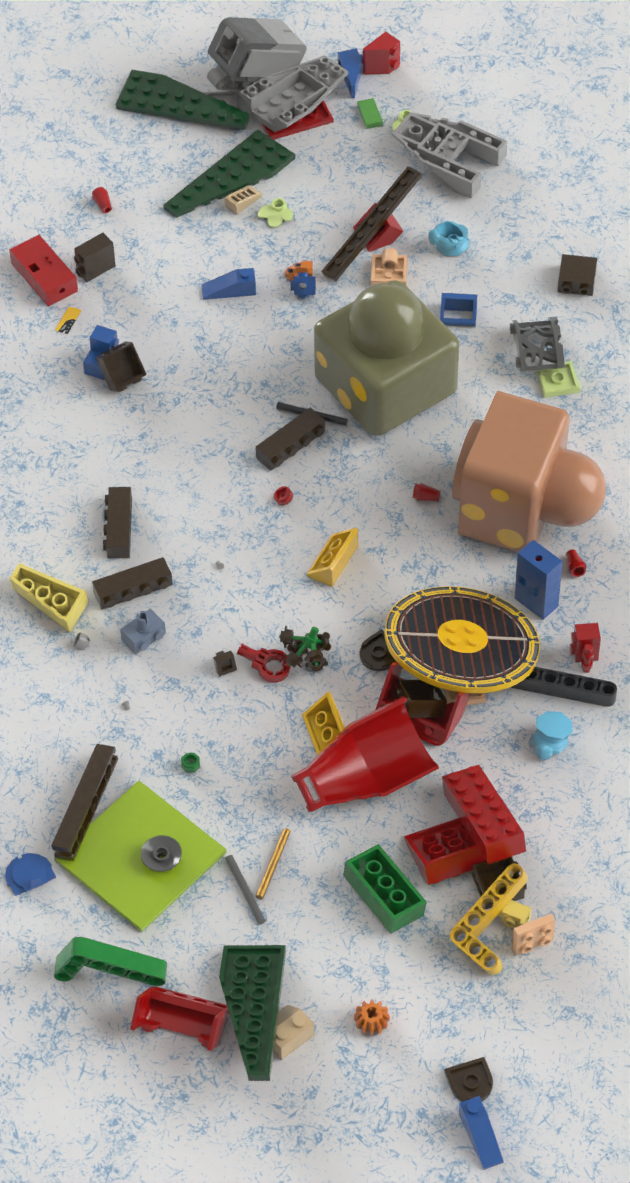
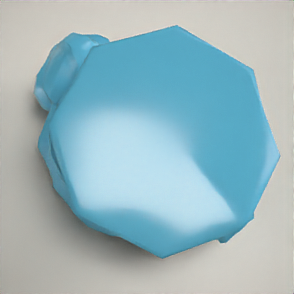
(449, 238)
(551, 734)

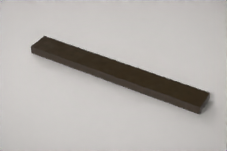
(371, 223)

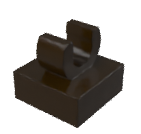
(224, 662)

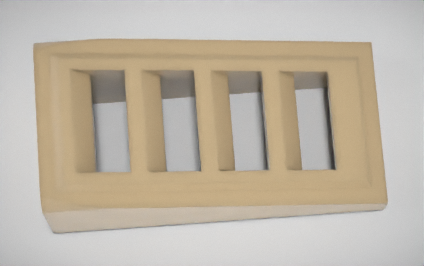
(237, 207)

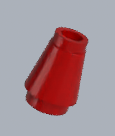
(102, 199)
(425, 493)
(575, 564)

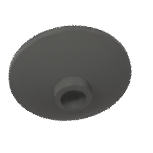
(161, 846)

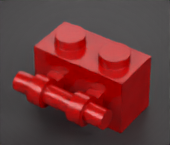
(585, 644)

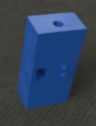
(538, 579)

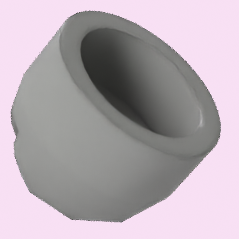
(81, 641)

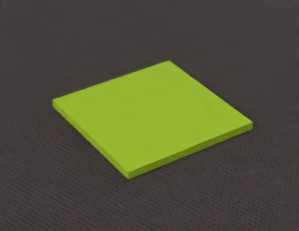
(112, 862)

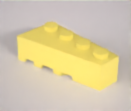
(51, 596)

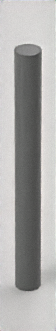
(245, 890)

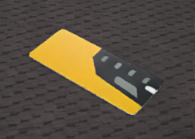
(68, 320)

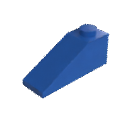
(352, 62)
(232, 284)
(480, 1132)

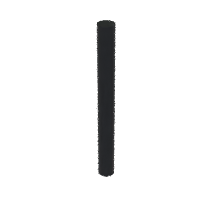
(298, 410)

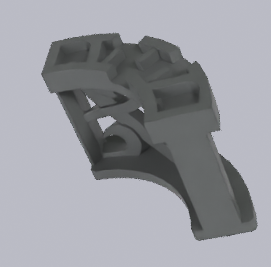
(546, 329)

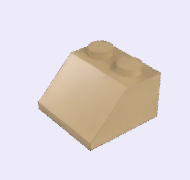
(292, 1030)

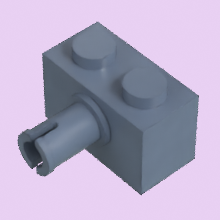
(143, 631)

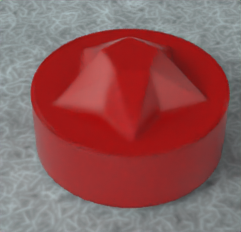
(283, 495)

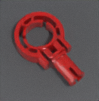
(261, 658)

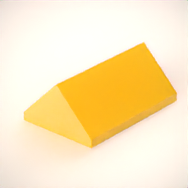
(334, 557)
(323, 722)

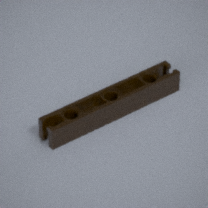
(84, 802)

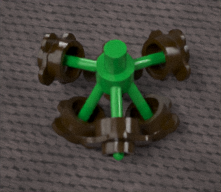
(298, 646)

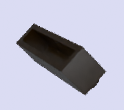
(290, 439)
(118, 522)
(132, 583)

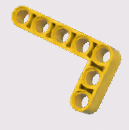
(486, 917)

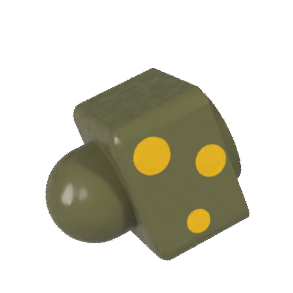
(386, 357)

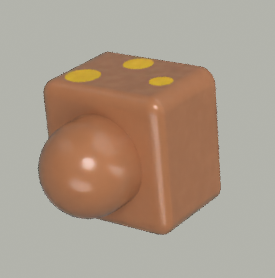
(521, 474)

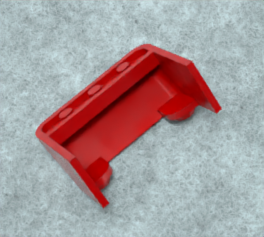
(428, 729)
(182, 1014)

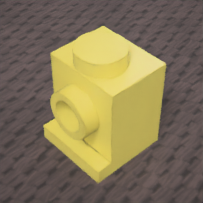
(515, 914)

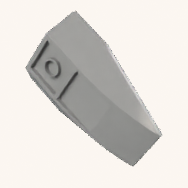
(292, 92)

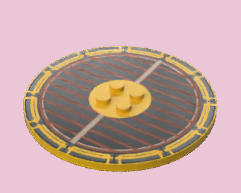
(462, 639)

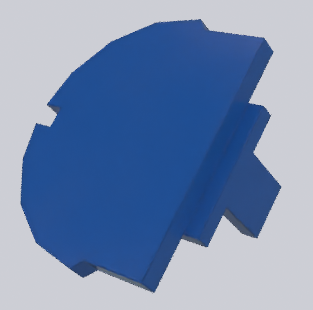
(28, 873)

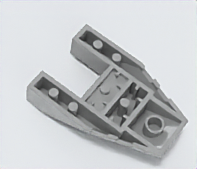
(440, 143)

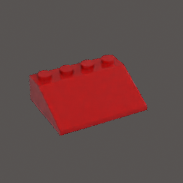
(443, 851)

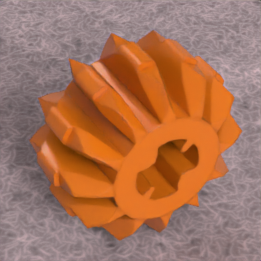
(371, 1024)

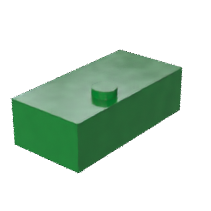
(384, 888)

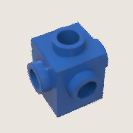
(310, 282)

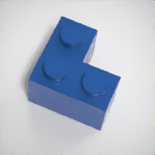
(101, 340)

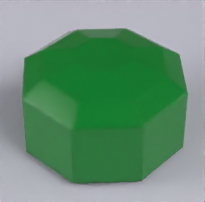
(190, 762)

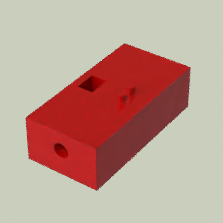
(43, 270)

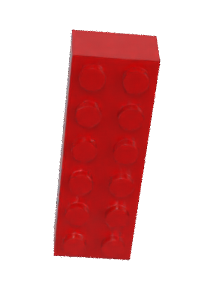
(484, 814)

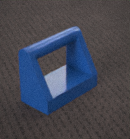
(458, 302)

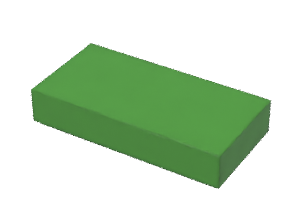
(370, 113)

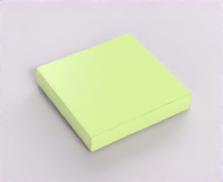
(558, 381)

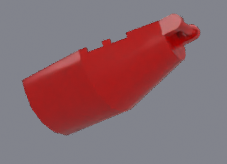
(367, 759)

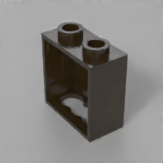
(94, 257)
(577, 274)
(121, 366)
(421, 699)
(485, 875)

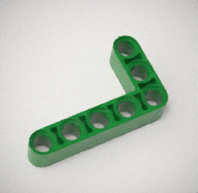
(109, 959)

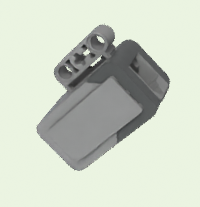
(251, 51)

